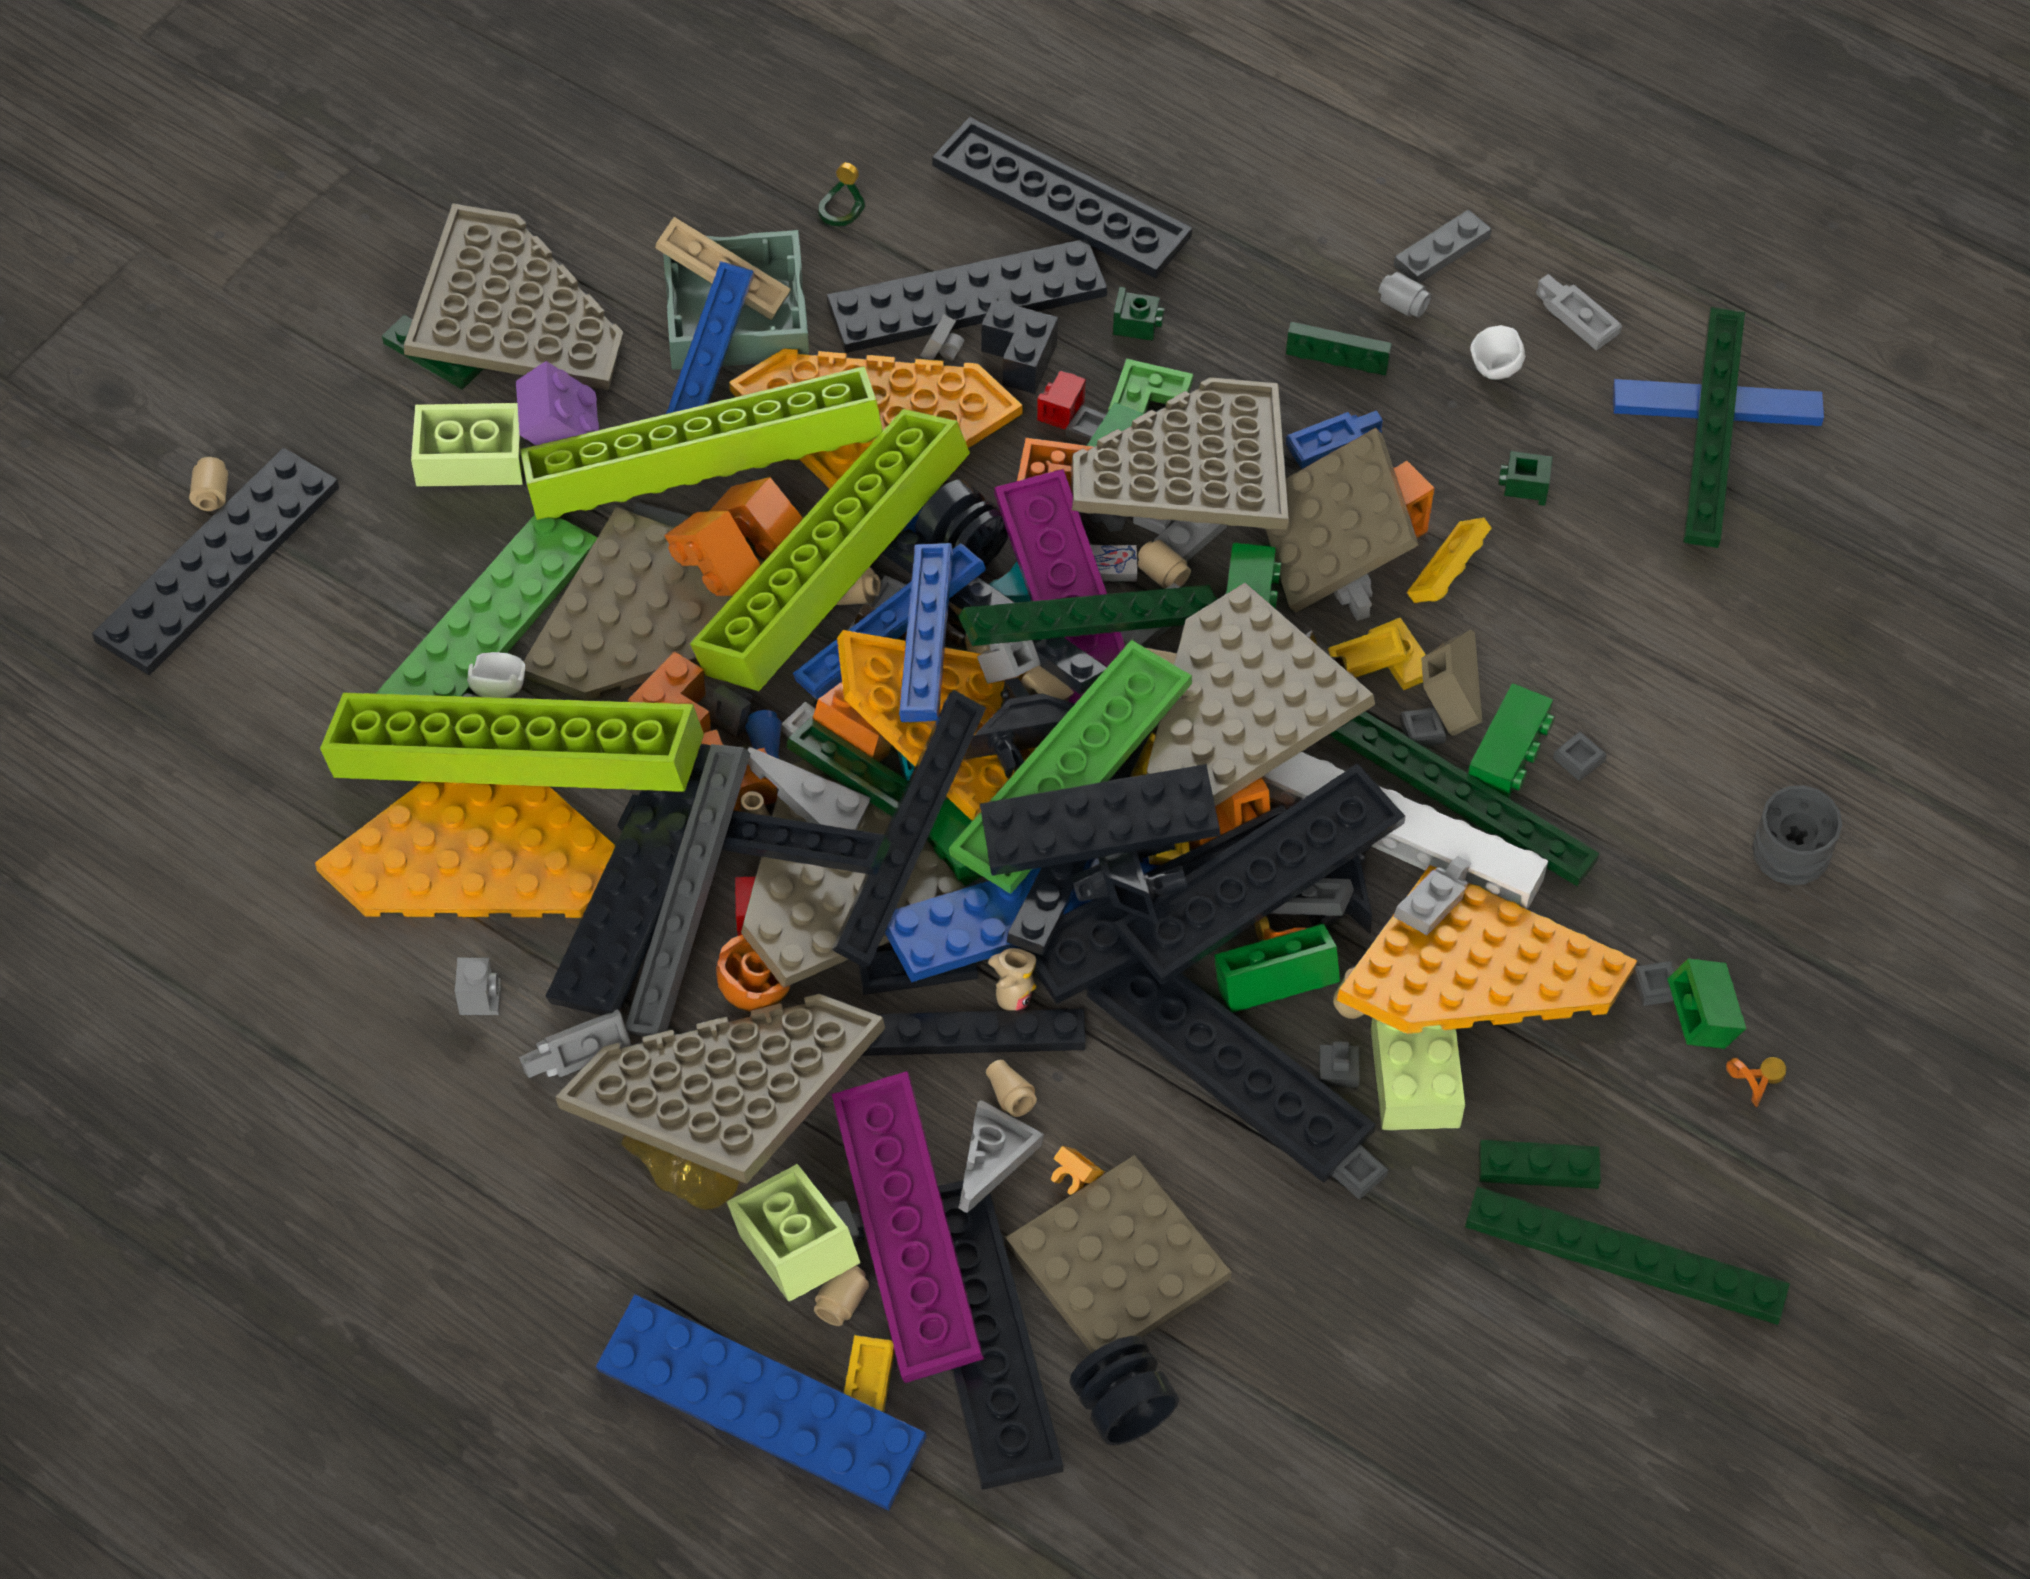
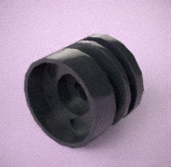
(963, 516)
(1124, 1390)

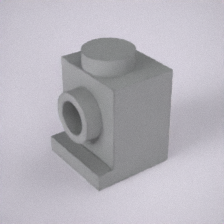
(1008, 660)
(477, 987)

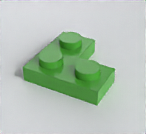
(1147, 383)

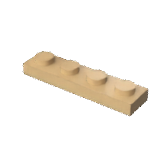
(703, 258)

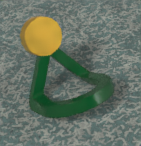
(847, 175)

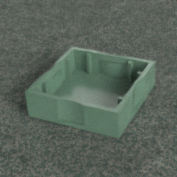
(754, 335)

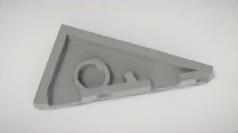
(809, 794)
(995, 1151)

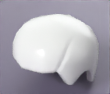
(1498, 352)
(496, 675)

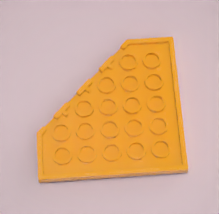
(925, 387)
(873, 686)
(471, 854)
(1482, 966)

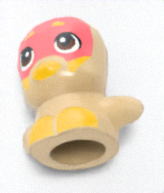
(1016, 978)

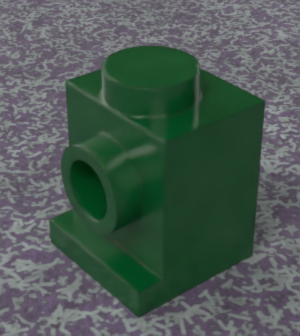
(1137, 315)
(1526, 476)

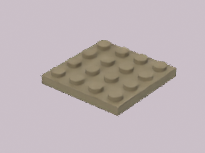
(1341, 521)
(1117, 1257)

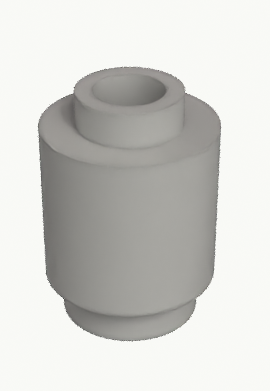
(1404, 295)

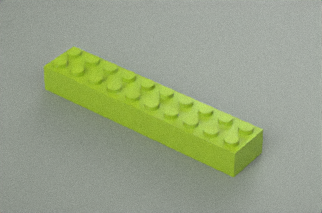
(701, 443)
(829, 549)
(513, 741)

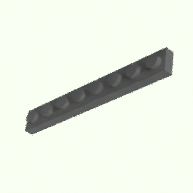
(687, 890)

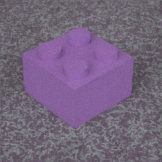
(554, 405)

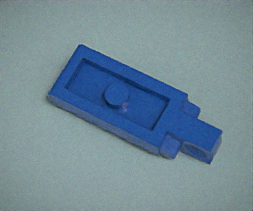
(1327, 436)

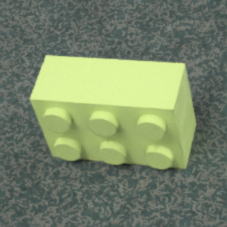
(467, 445)
(1417, 1077)
(793, 1232)

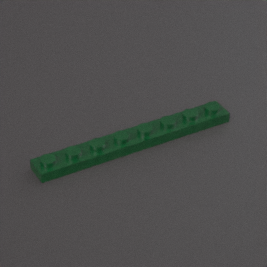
(1714, 428)
(1083, 615)
(1467, 796)
(1627, 1255)

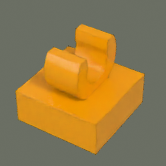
(1077, 1166)

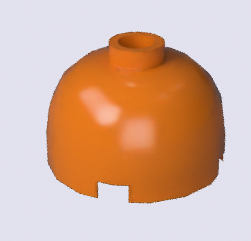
(746, 978)

